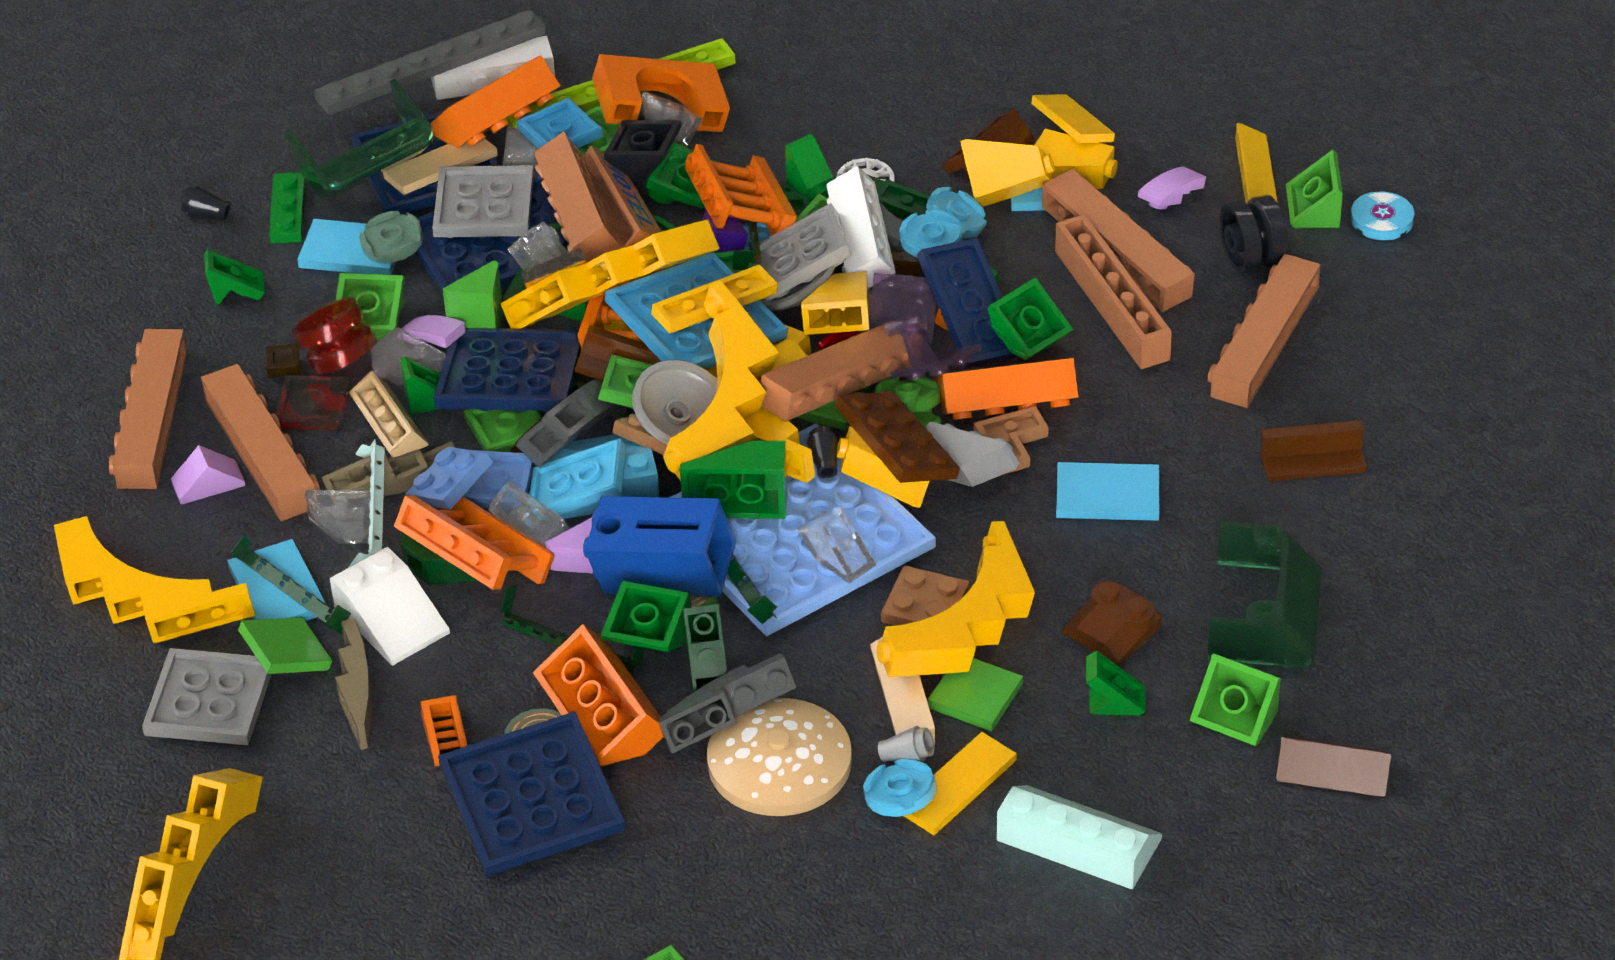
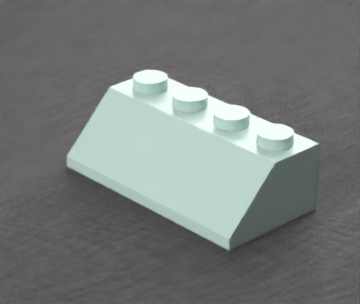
(1075, 835)

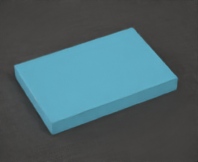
(338, 248)
(580, 477)
(1107, 491)
(266, 598)

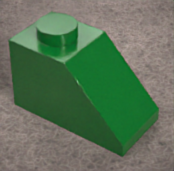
(807, 168)

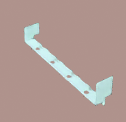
(376, 501)

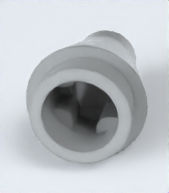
(911, 744)

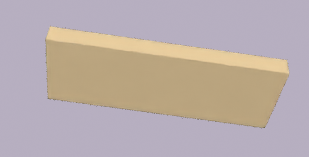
(425, 168)

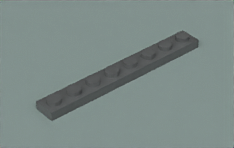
(430, 61)

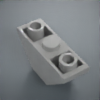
(976, 455)

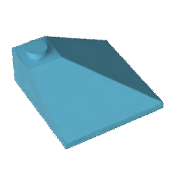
(639, 474)

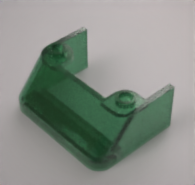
(369, 158)
(1277, 630)

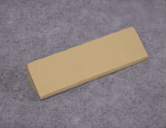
(387, 416)
(904, 699)

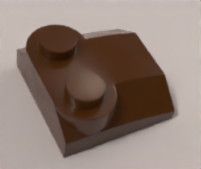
(1114, 621)

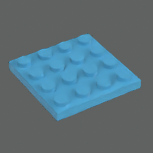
(692, 344)

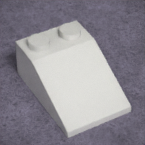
(388, 606)

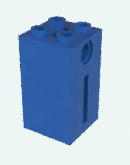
(660, 544)

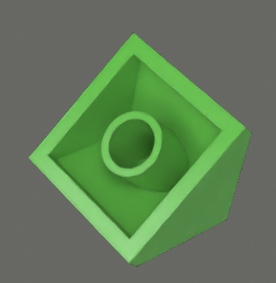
(1316, 195)
(476, 298)
(1237, 700)

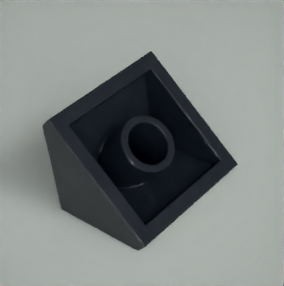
(641, 146)

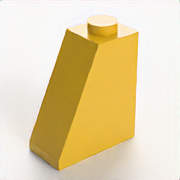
(1089, 160)
(1004, 169)
(837, 305)
(864, 465)

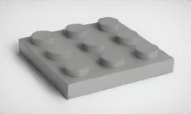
(483, 201)
(804, 250)
(207, 697)

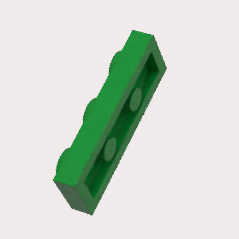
(287, 208)

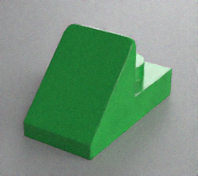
(227, 275)
(1112, 688)

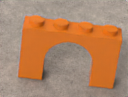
(694, 84)

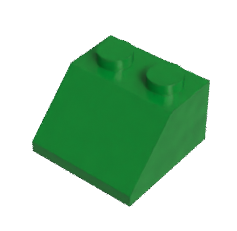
(647, 617)

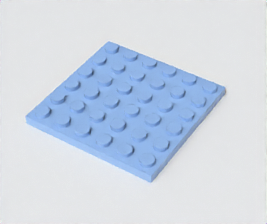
(785, 568)

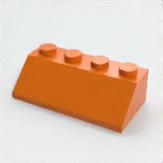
(496, 104)
(1006, 387)
(610, 705)

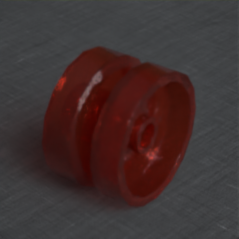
(334, 335)

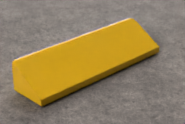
(1254, 163)

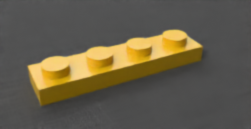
(688, 307)

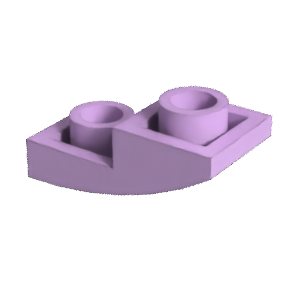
(1170, 186)
(436, 329)

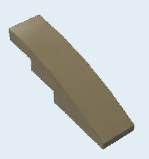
(398, 472)
(354, 683)

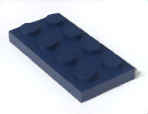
(963, 292)

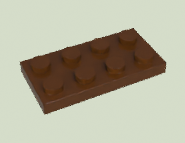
(897, 437)

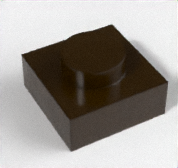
(906, 264)
(283, 360)

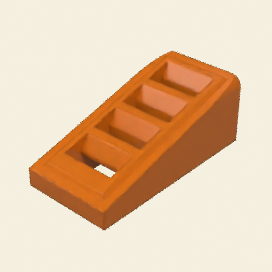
(440, 708)

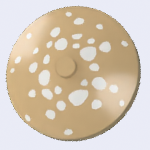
(780, 758)

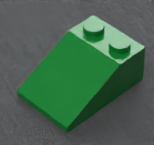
(745, 479)

